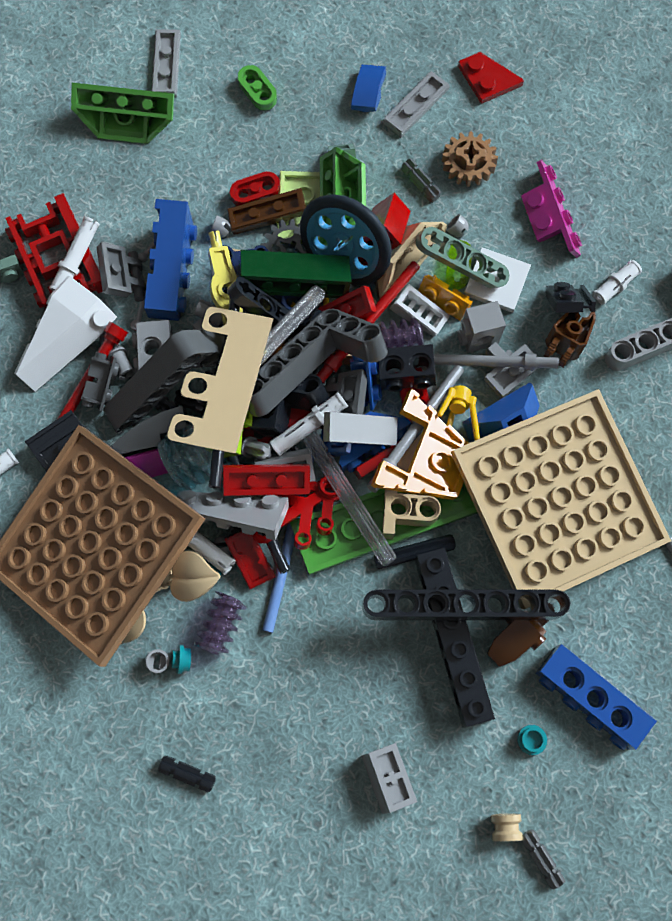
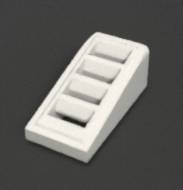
(418, 298)

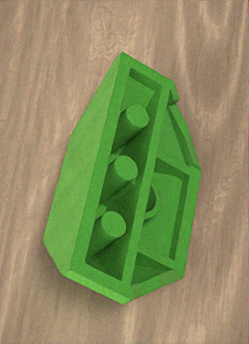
(122, 112)
(342, 176)

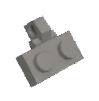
(505, 379)

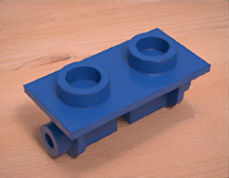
(373, 390)

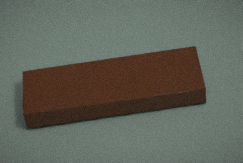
(266, 211)

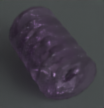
(403, 334)
(220, 624)

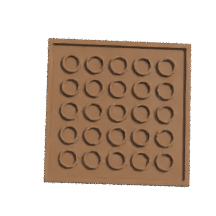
(94, 544)

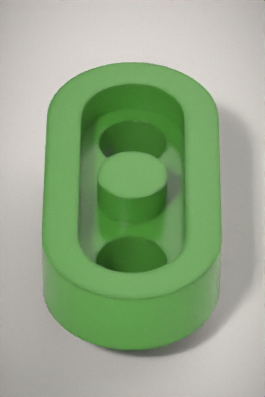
(259, 88)

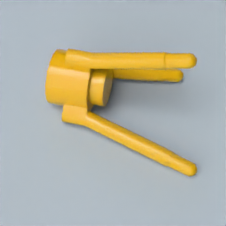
(459, 400)

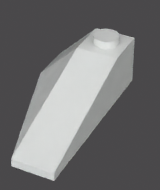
(66, 328)

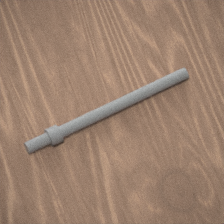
(529, 362)
(415, 428)

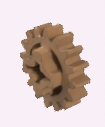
(458, 162)

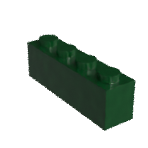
(296, 272)

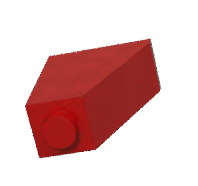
(394, 217)

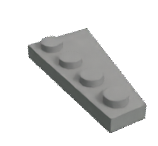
(247, 512)

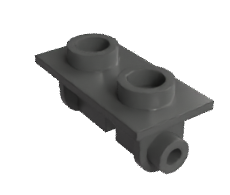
(104, 371)

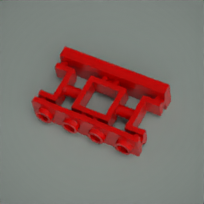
(34, 261)

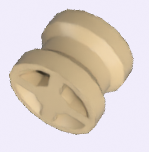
(506, 827)

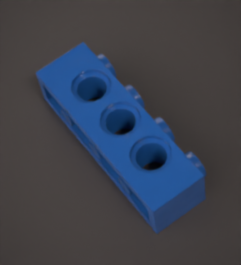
(635, 721)

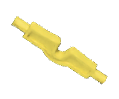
(222, 272)

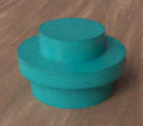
(181, 659)
(532, 739)

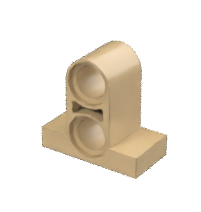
(412, 515)

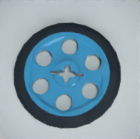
(366, 224)

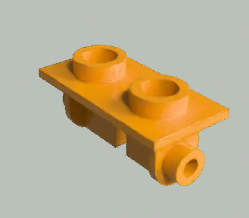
(438, 292)

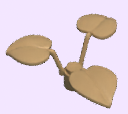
(188, 581)

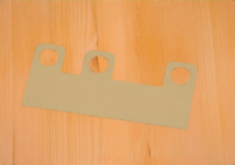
(233, 385)

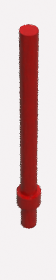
(333, 362)

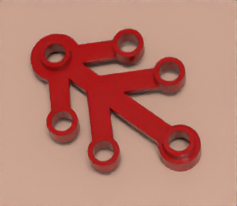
(303, 507)

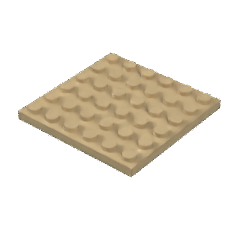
(560, 496)

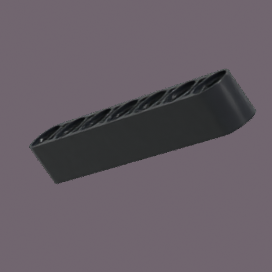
(479, 599)

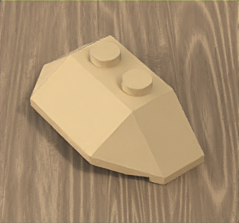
(404, 254)

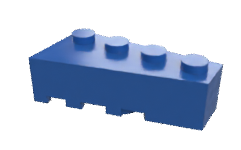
(170, 260)

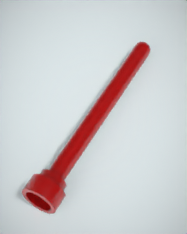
(113, 336)

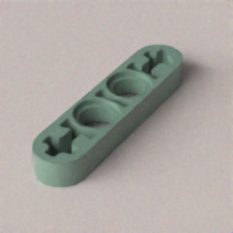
(464, 253)

